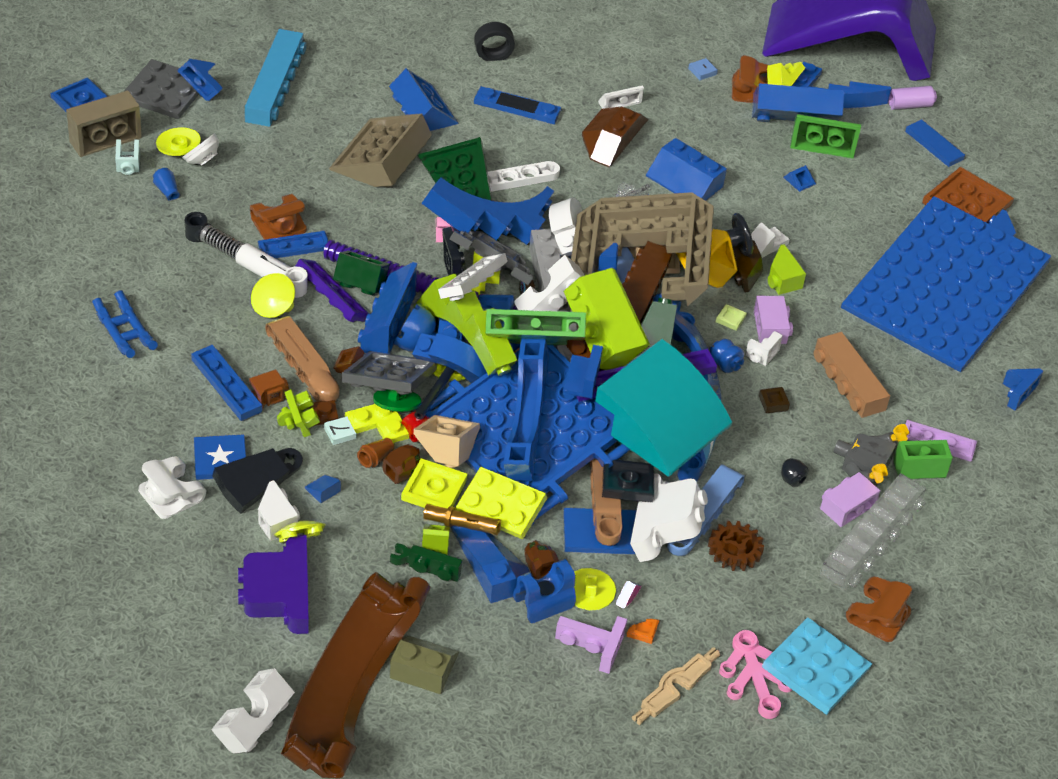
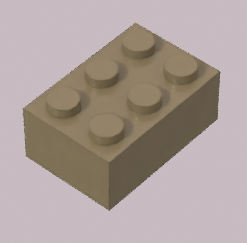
(102, 121)

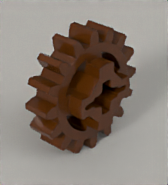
(736, 545)

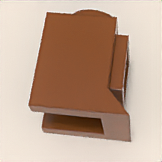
(269, 387)

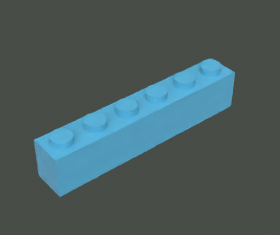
(275, 78)

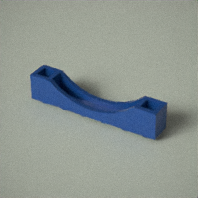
(523, 440)

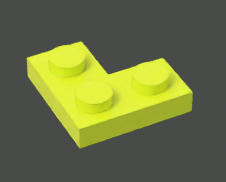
(374, 417)

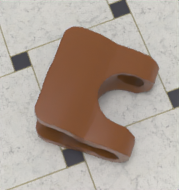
(747, 79)
(280, 219)
(887, 613)

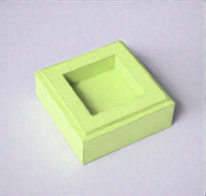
(731, 317)

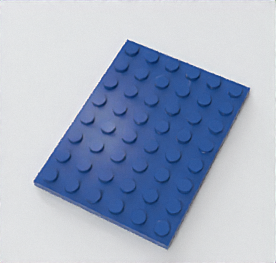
(946, 283)

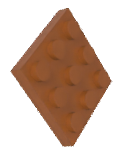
(971, 195)

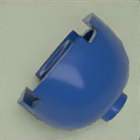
(418, 322)

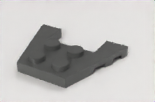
(487, 246)

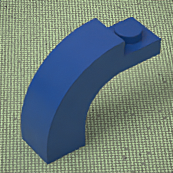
(450, 353)

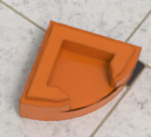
(643, 631)

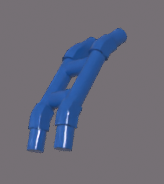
(127, 316)

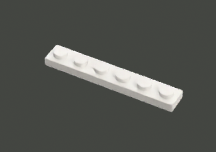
(472, 277)

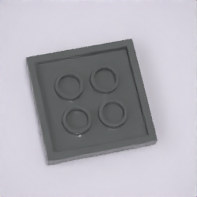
(162, 89)
(388, 372)

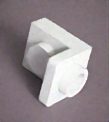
(764, 351)

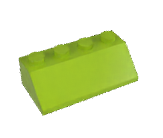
(609, 317)

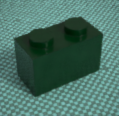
(360, 271)

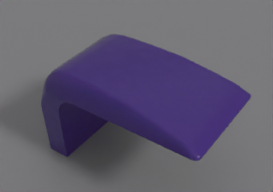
(812, 22)

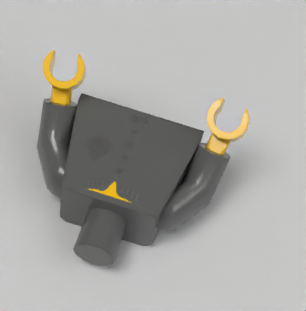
(870, 453)

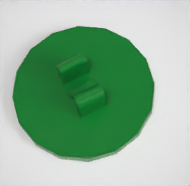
(394, 401)

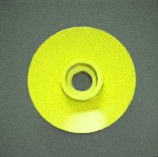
(178, 141)

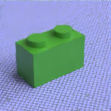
(923, 459)

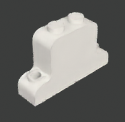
(672, 516)

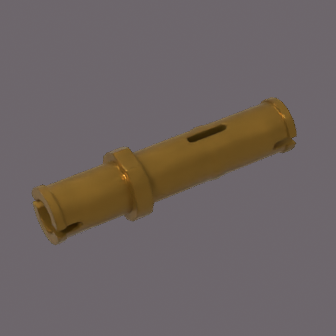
(451, 517)

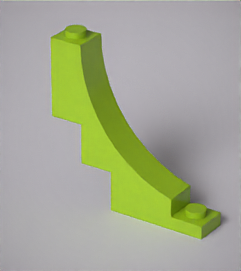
(470, 320)

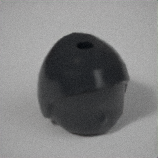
(794, 472)

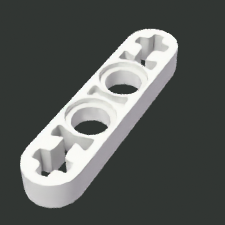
(517, 173)

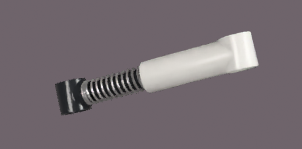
(199, 230)

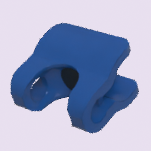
(549, 594)

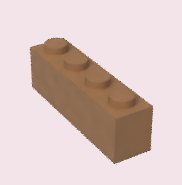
(851, 375)

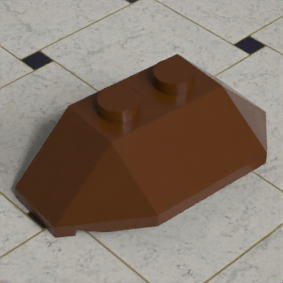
(611, 133)

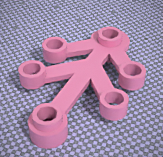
(754, 670)

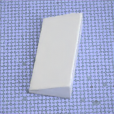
(622, 97)

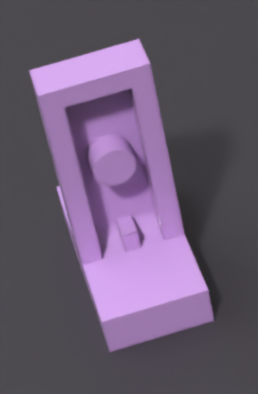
(593, 638)

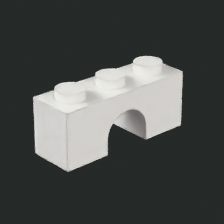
(562, 275)
(268, 697)

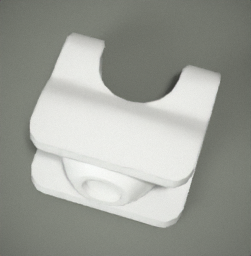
(166, 493)

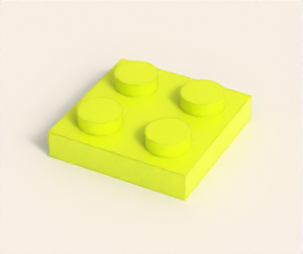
(434, 485)

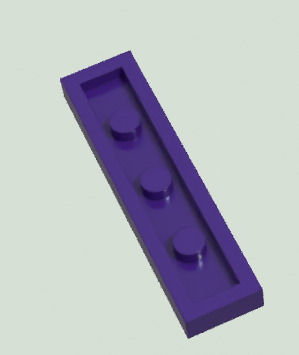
(333, 291)

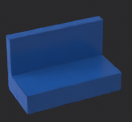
(583, 373)

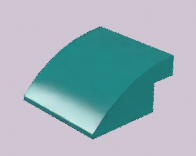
(663, 408)

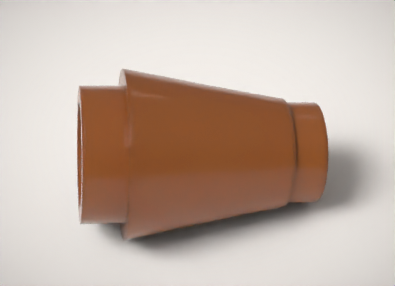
(375, 452)

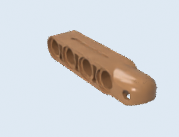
(303, 358)
(606, 511)

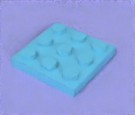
(817, 665)

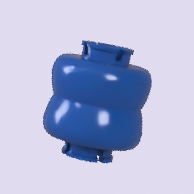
(727, 355)

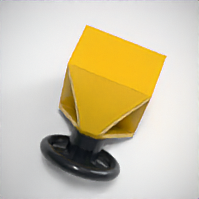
(722, 256)

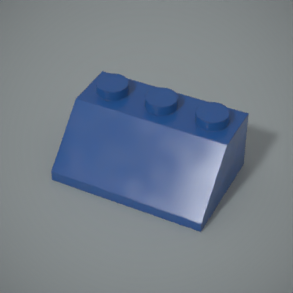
(421, 97)
(686, 170)

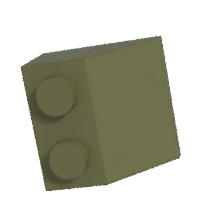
(422, 664)

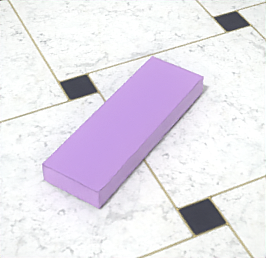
(959, 446)

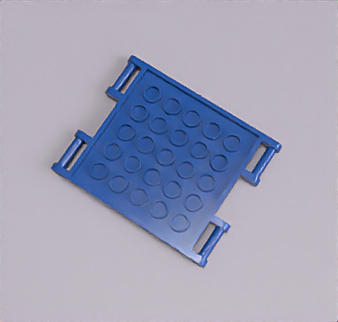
(568, 432)

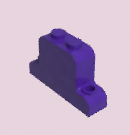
(277, 585)

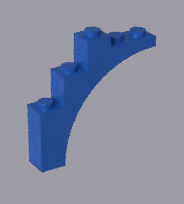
(494, 218)

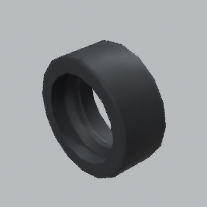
(494, 29)

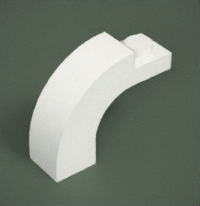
(563, 223)

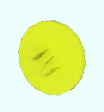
(593, 589)

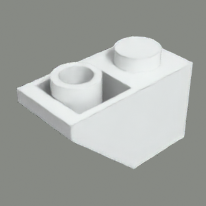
(276, 511)

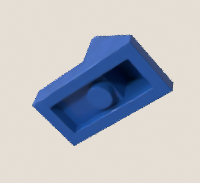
(197, 76)
(1021, 384)

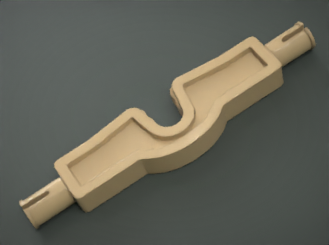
(666, 693)

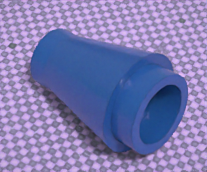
(166, 183)

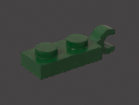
(428, 561)

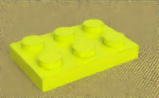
(502, 499)

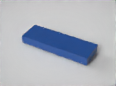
(935, 143)
(294, 244)

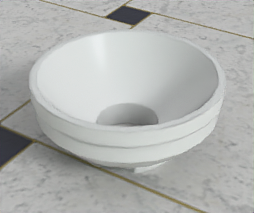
(203, 152)

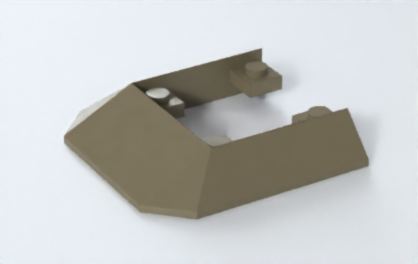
(672, 220)

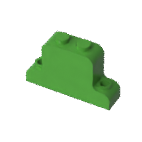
(536, 325)

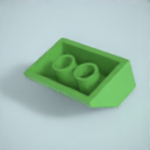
(825, 136)

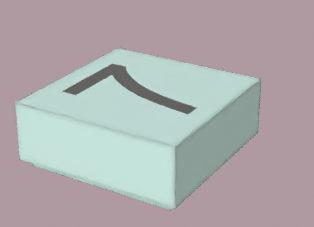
(340, 430)

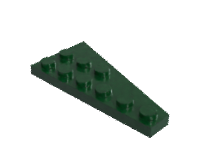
(461, 166)

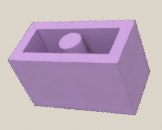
(772, 315)
(849, 499)

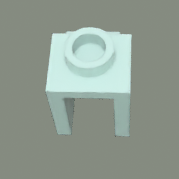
(127, 161)

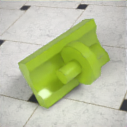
(295, 414)

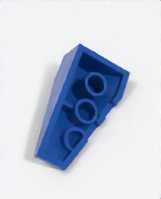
(491, 562)

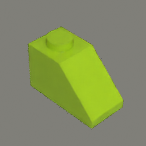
(785, 272)

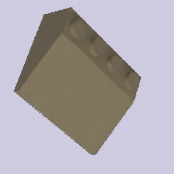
(383, 149)

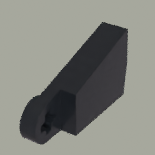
(247, 479)

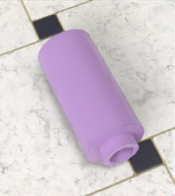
(912, 97)

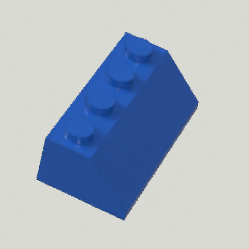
(389, 310)

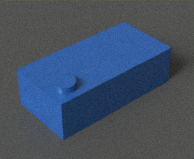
(786, 102)

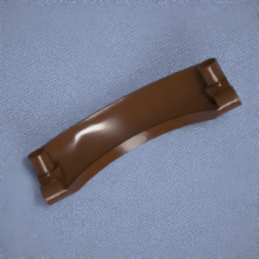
(330, 704)

